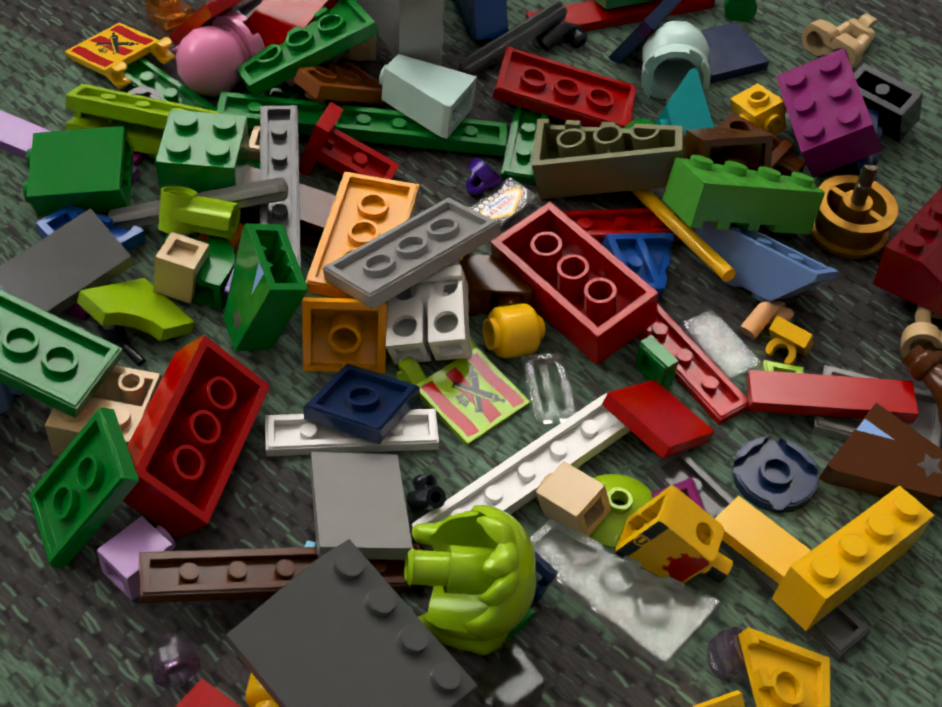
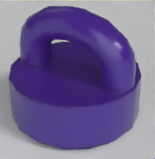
(485, 173)

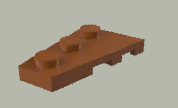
(339, 84)

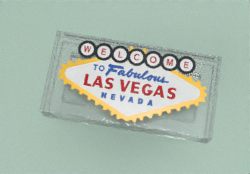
(506, 203)

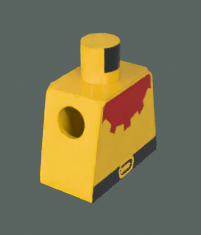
(675, 539)

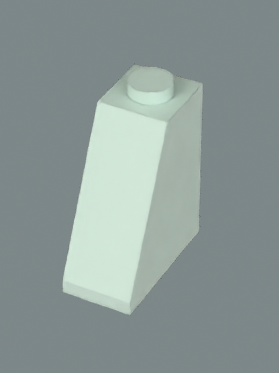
(428, 93)

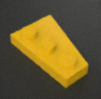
(784, 672)

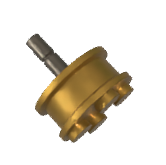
(854, 215)

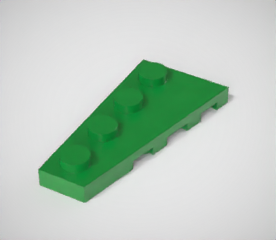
(318, 42)

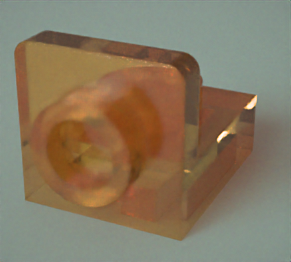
(168, 13)

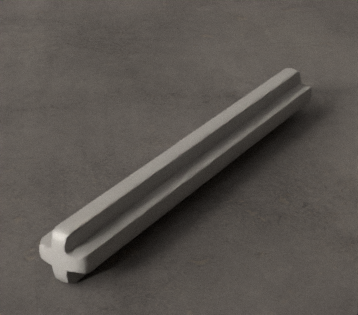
(245, 195)

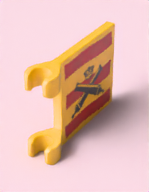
(115, 49)

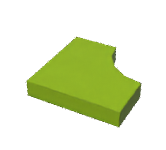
(137, 307)

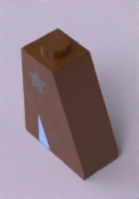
(886, 455)

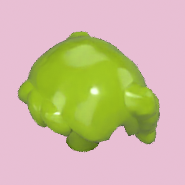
(478, 561)

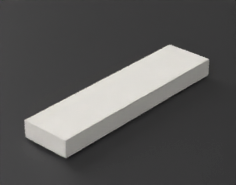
(296, 436)

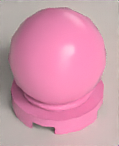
(213, 53)

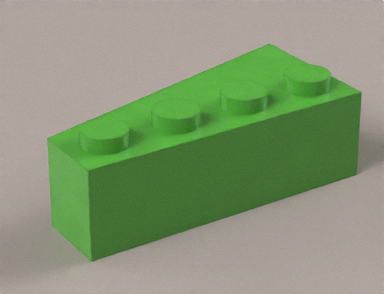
(741, 196)

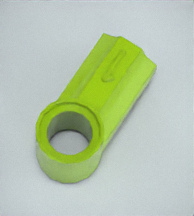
(187, 213)

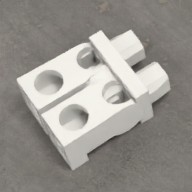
(431, 318)

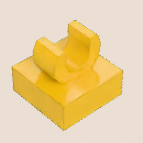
(789, 337)

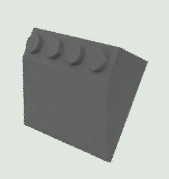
(346, 642)

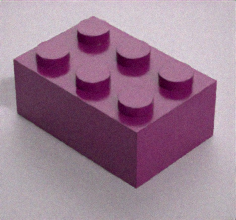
(828, 113)

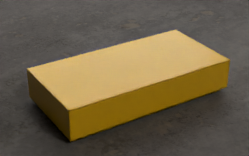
(760, 539)

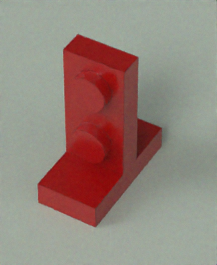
(342, 151)

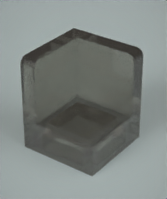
(510, 680)

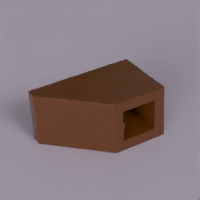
(492, 284)

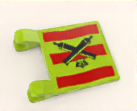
(467, 394)

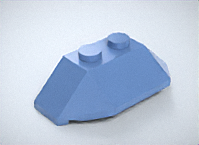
(764, 264)

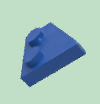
(644, 254)

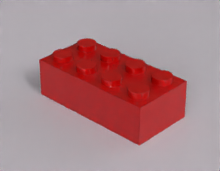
(577, 282)
(192, 436)

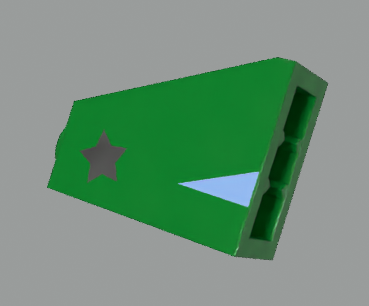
(263, 288)

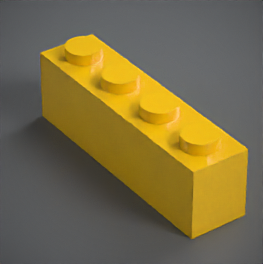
(851, 557)

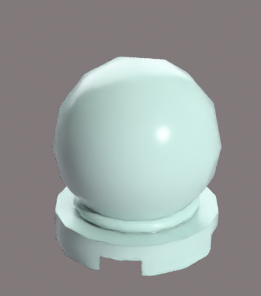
(670, 55)

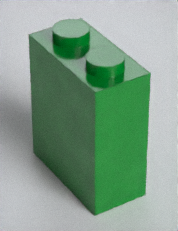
(79, 170)

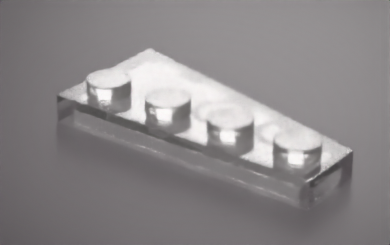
(635, 604)

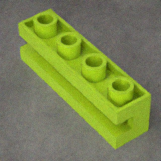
(140, 115)

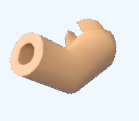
(765, 314)

